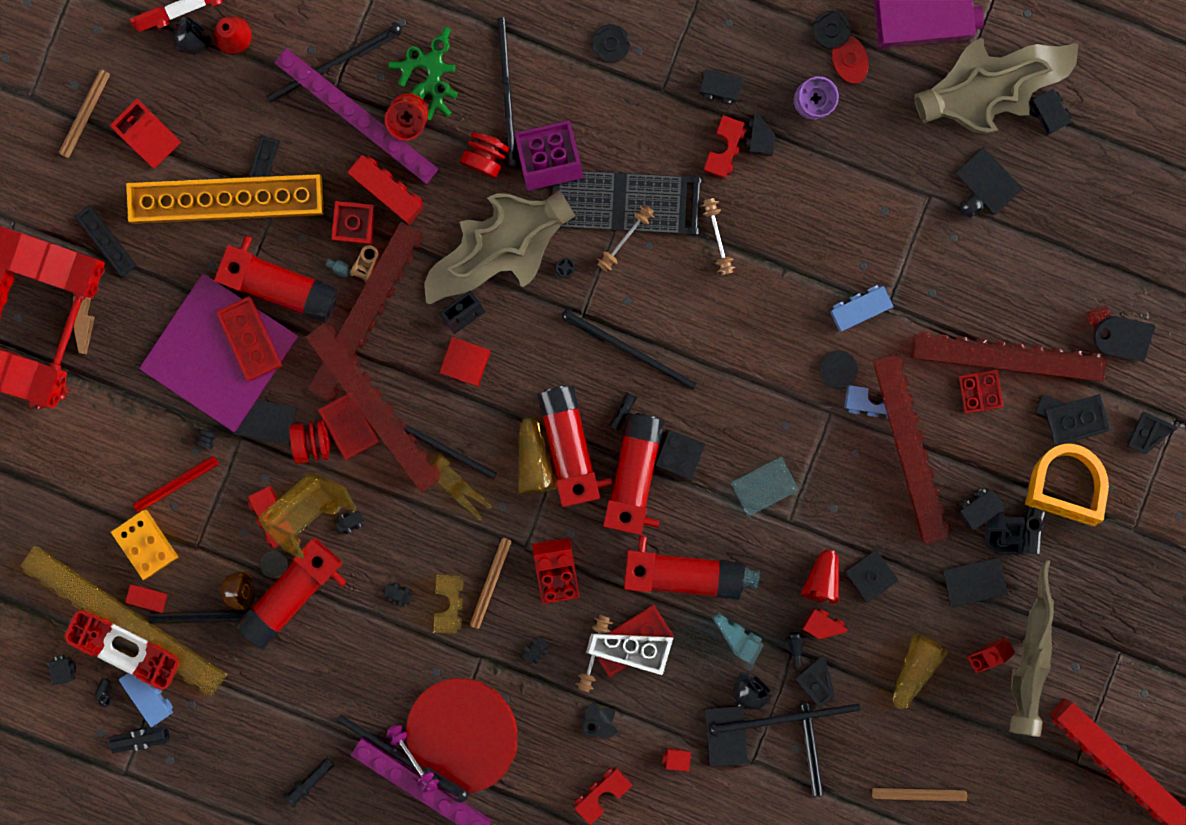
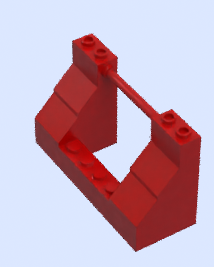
(56, 267)

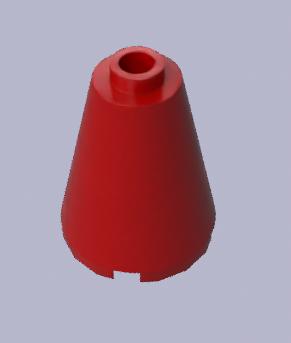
(232, 35)
(823, 579)

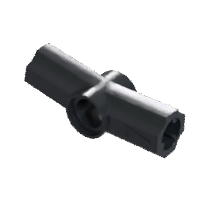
(1032, 537)
(139, 739)

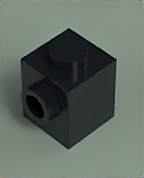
(62, 669)

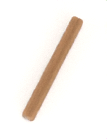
(84, 114)
(490, 583)
(919, 794)

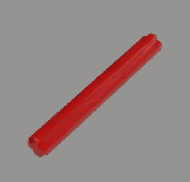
(175, 484)

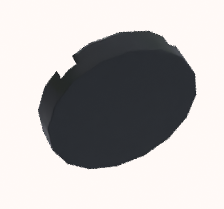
(831, 29)
(611, 43)
(838, 369)

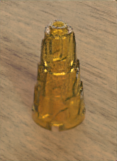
(533, 462)
(918, 667)

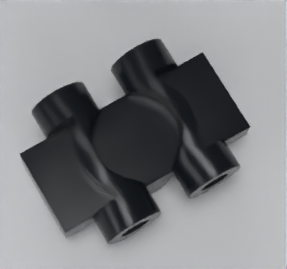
(345, 523)
(402, 596)
(538, 647)

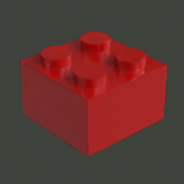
(353, 223)

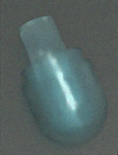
(339, 268)

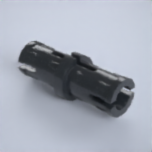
(622, 411)

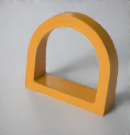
(1088, 516)

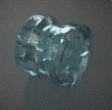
(751, 578)

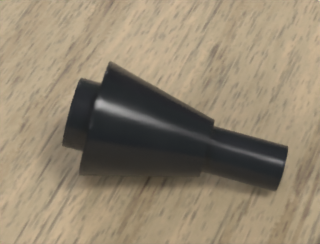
(795, 643)

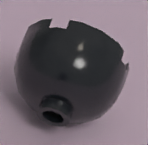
(189, 37)
(751, 692)

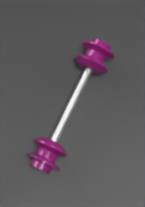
(426, 780)

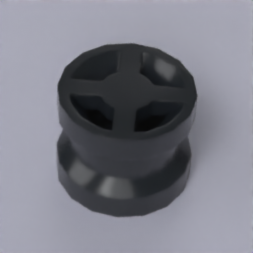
(565, 265)
(205, 438)

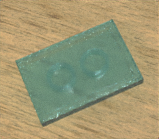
(764, 486)

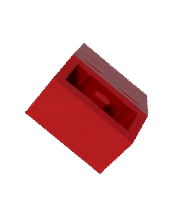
(145, 133)
(555, 570)

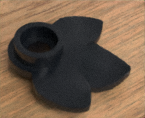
(601, 720)

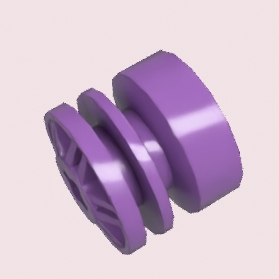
(819, 88)

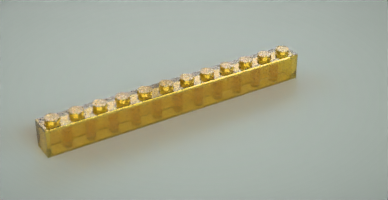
(98, 602)

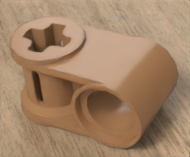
(364, 264)

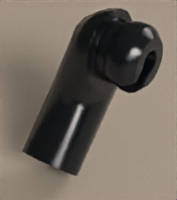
(102, 693)

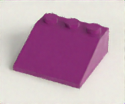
(548, 155)

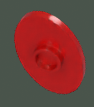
(851, 61)

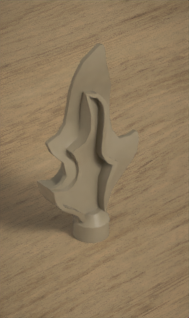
(991, 85)
(505, 242)
(1035, 662)

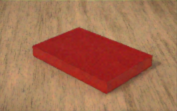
(348, 426)

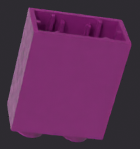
(925, 22)

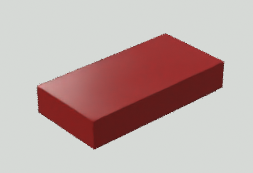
(146, 598)

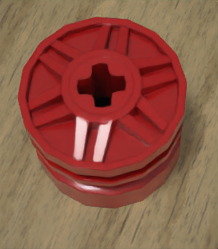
(399, 123)
(484, 154)
(308, 442)

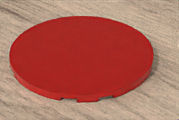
(463, 733)

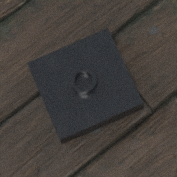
(871, 576)

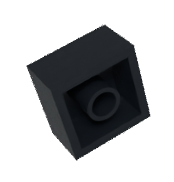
(680, 454)
(979, 508)

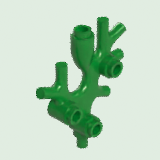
(435, 67)

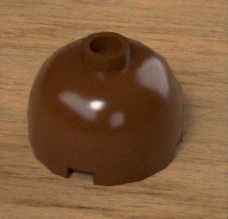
(237, 591)

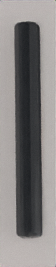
(192, 617)
(811, 750)

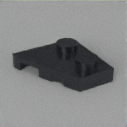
(1149, 432)
(817, 681)

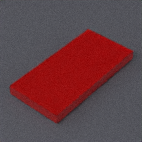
(249, 338)
(646, 623)

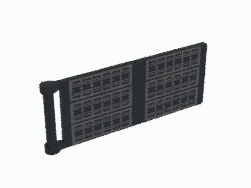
(611, 199)

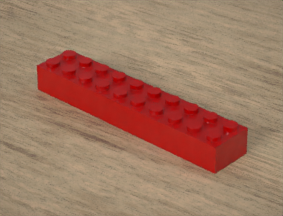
(1119, 764)

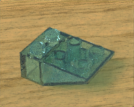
(742, 644)

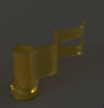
(457, 486)

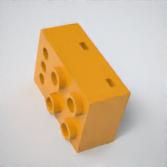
(144, 544)

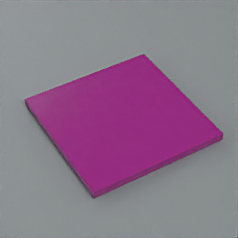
(199, 361)

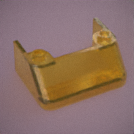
(300, 507)

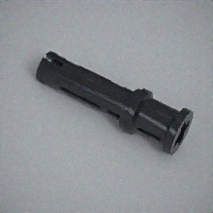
(302, 788)

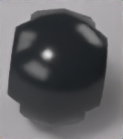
(969, 207)

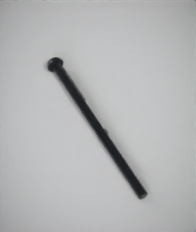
(363, 48)
(512, 162)
(601, 335)
(450, 452)
(713, 729)
(445, 783)

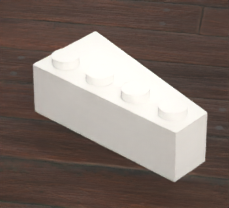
(637, 651)

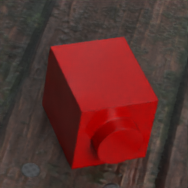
(677, 759)

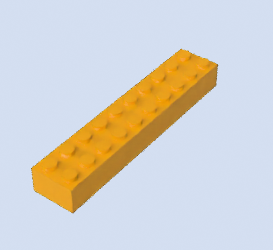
(225, 199)

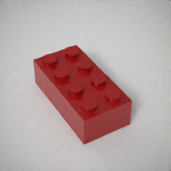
(390, 193)

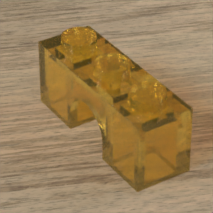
(450, 586)

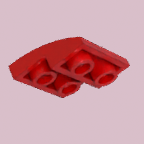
(465, 361)
(981, 391)

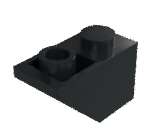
(761, 137)

